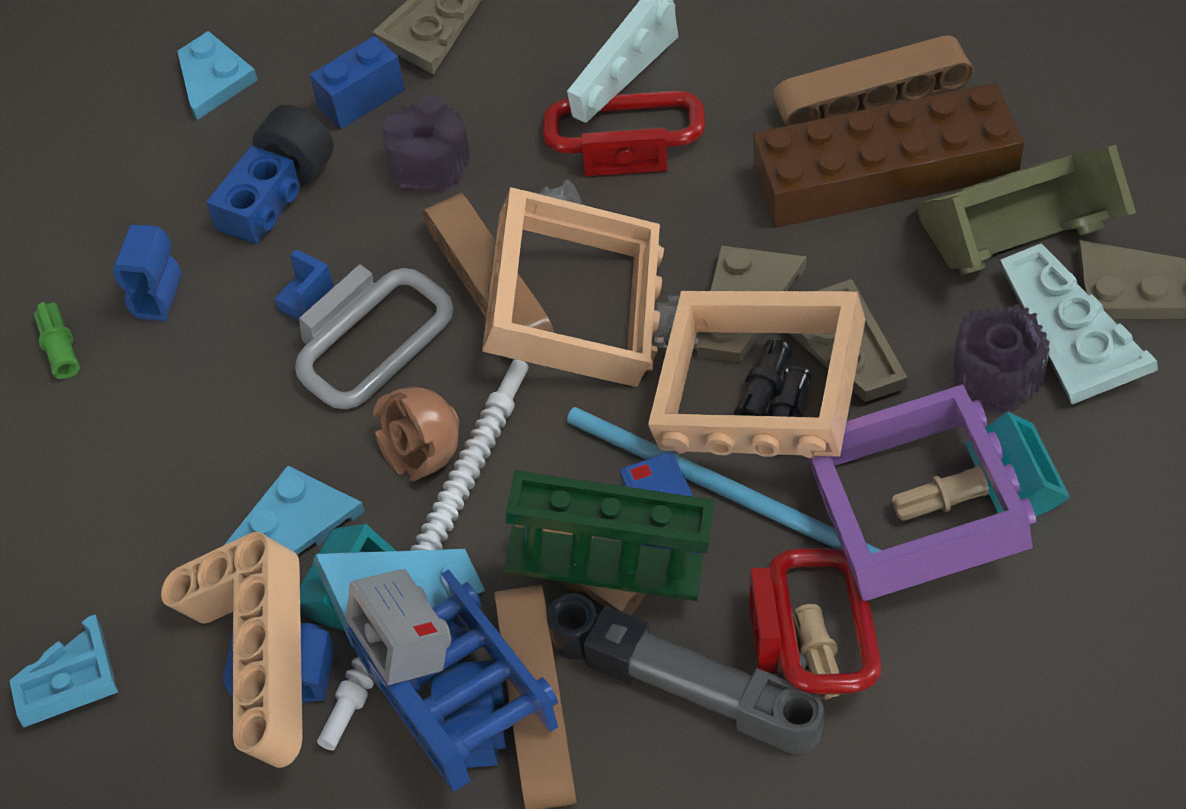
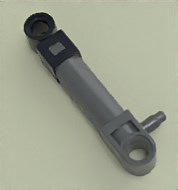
(627, 650)

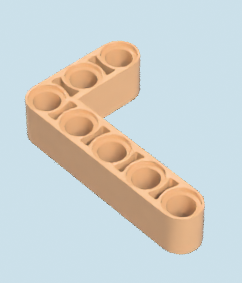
(262, 589)

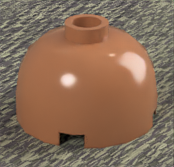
(416, 431)

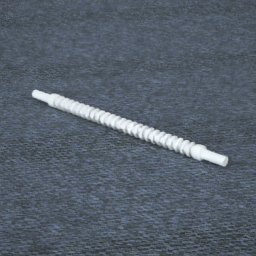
(498, 408)

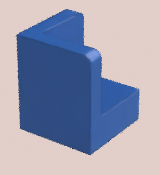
(307, 287)

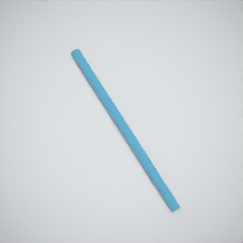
(710, 480)

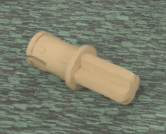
(940, 494)
(815, 642)

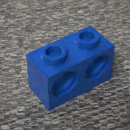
(254, 195)

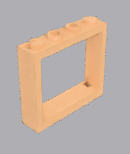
(589, 227)
(759, 313)

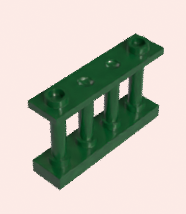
(611, 513)

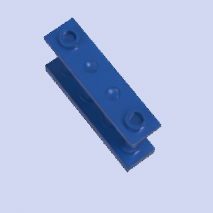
(427, 715)

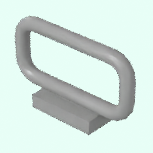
(343, 309)

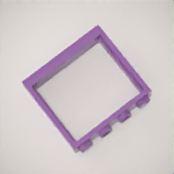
(943, 551)

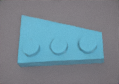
(299, 511)
(422, 565)

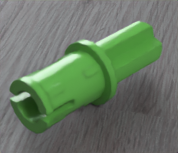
(56, 340)

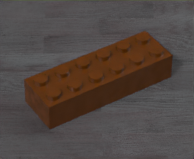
(886, 154)

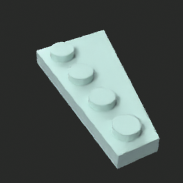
(627, 52)
(1085, 342)

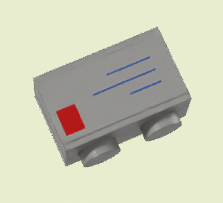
(397, 626)

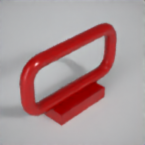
(630, 149)
(775, 629)

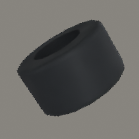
(296, 136)

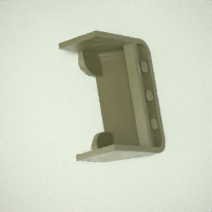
(1026, 206)

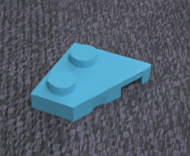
(212, 73)
(65, 677)

